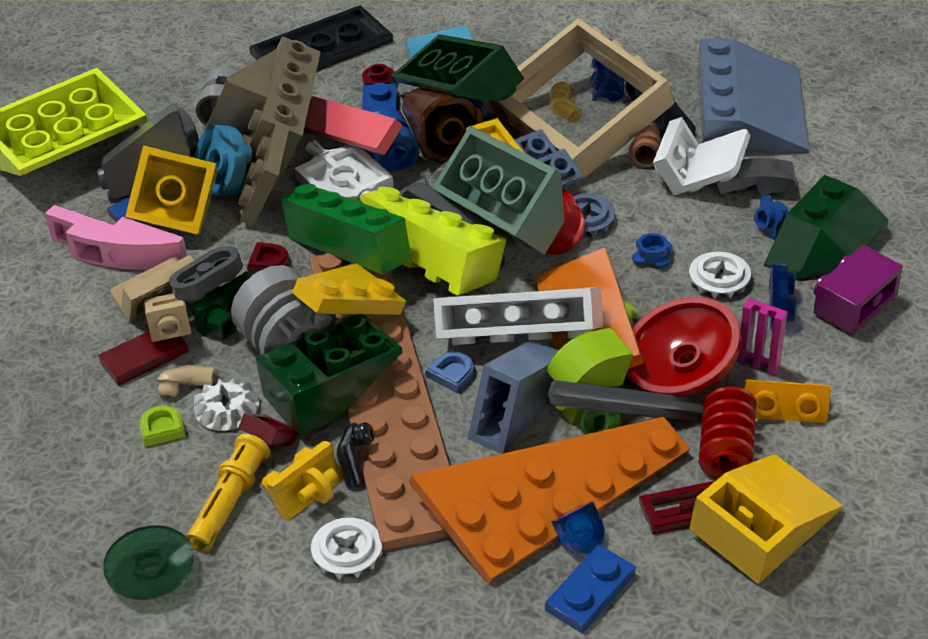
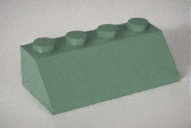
(505, 188)

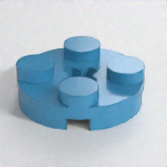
(226, 149)

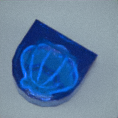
(580, 529)

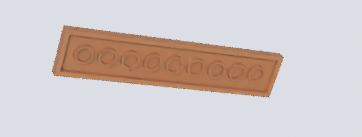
(404, 433)

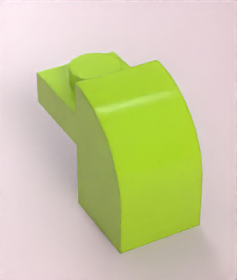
(591, 359)

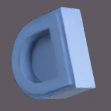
(451, 370)

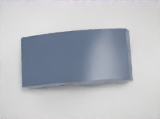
(539, 147)

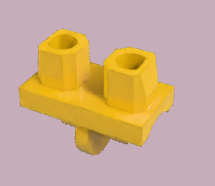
(304, 481)

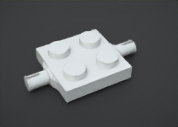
(343, 171)

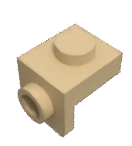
(166, 317)

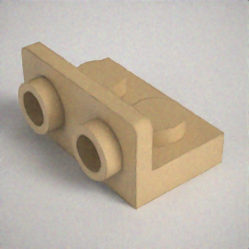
(149, 284)

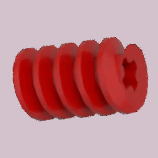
(727, 431)

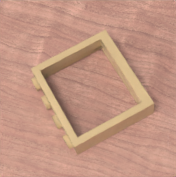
(556, 56)

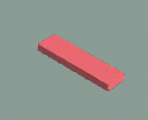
(351, 125)

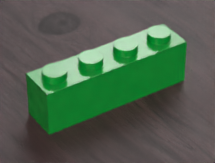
(346, 228)

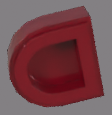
(267, 255)

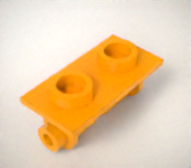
(790, 400)

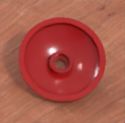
(685, 346)

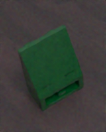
(325, 371)

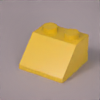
(171, 190)

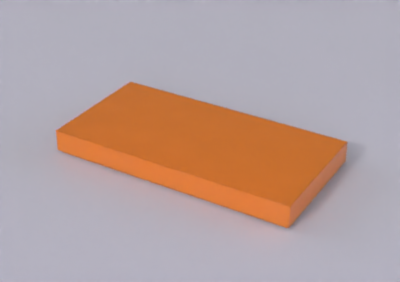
(589, 272)

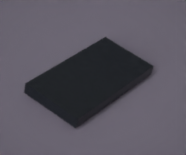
(335, 37)

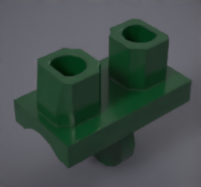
(214, 309)

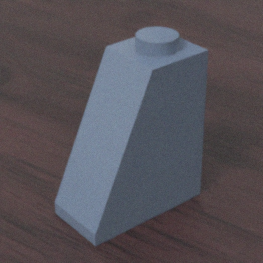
(511, 395)

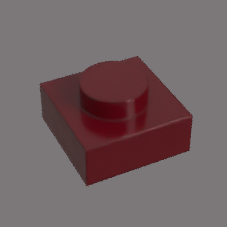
(268, 429)

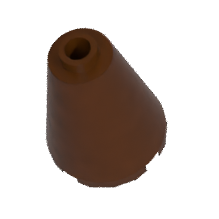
(439, 121)

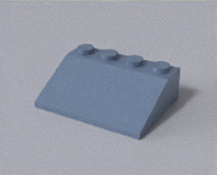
(753, 93)

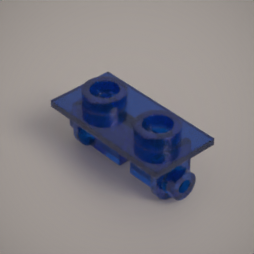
(605, 82)

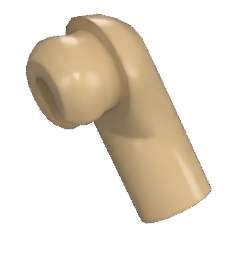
(186, 375)

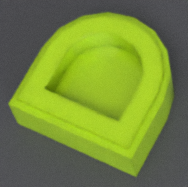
(161, 425)

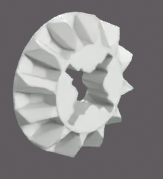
(706, 266)
(212, 413)
(346, 532)

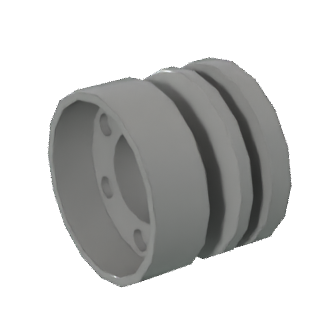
(271, 313)

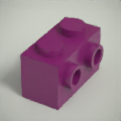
(857, 289)

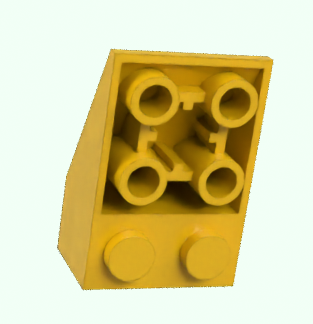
(761, 515)

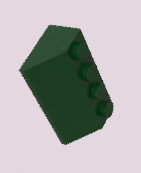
(462, 69)

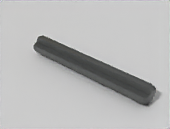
(624, 401)

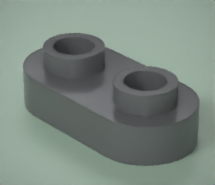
(206, 273)

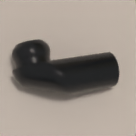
(349, 451)

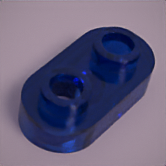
(780, 287)

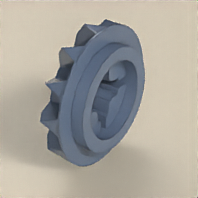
(601, 212)

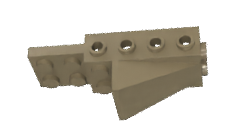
(270, 111)

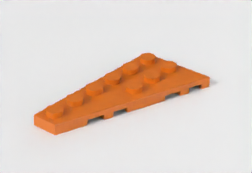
(505, 502)

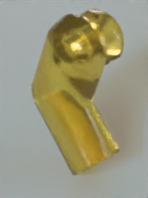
(560, 102)

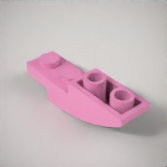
(119, 245)

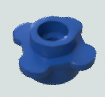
(770, 215)
(652, 250)

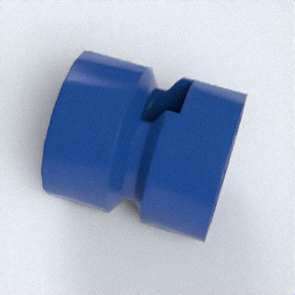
(403, 150)

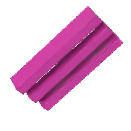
(747, 328)

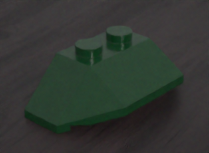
(825, 228)

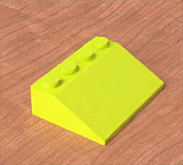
(63, 121)

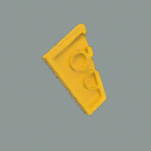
(348, 291)

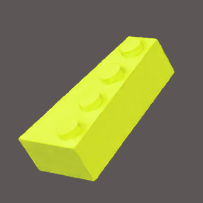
(443, 243)

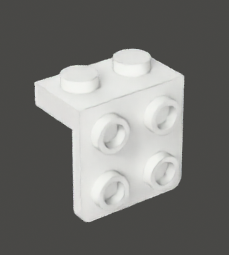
(693, 165)

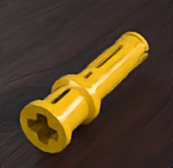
(234, 478)

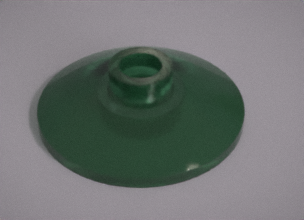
(147, 548)

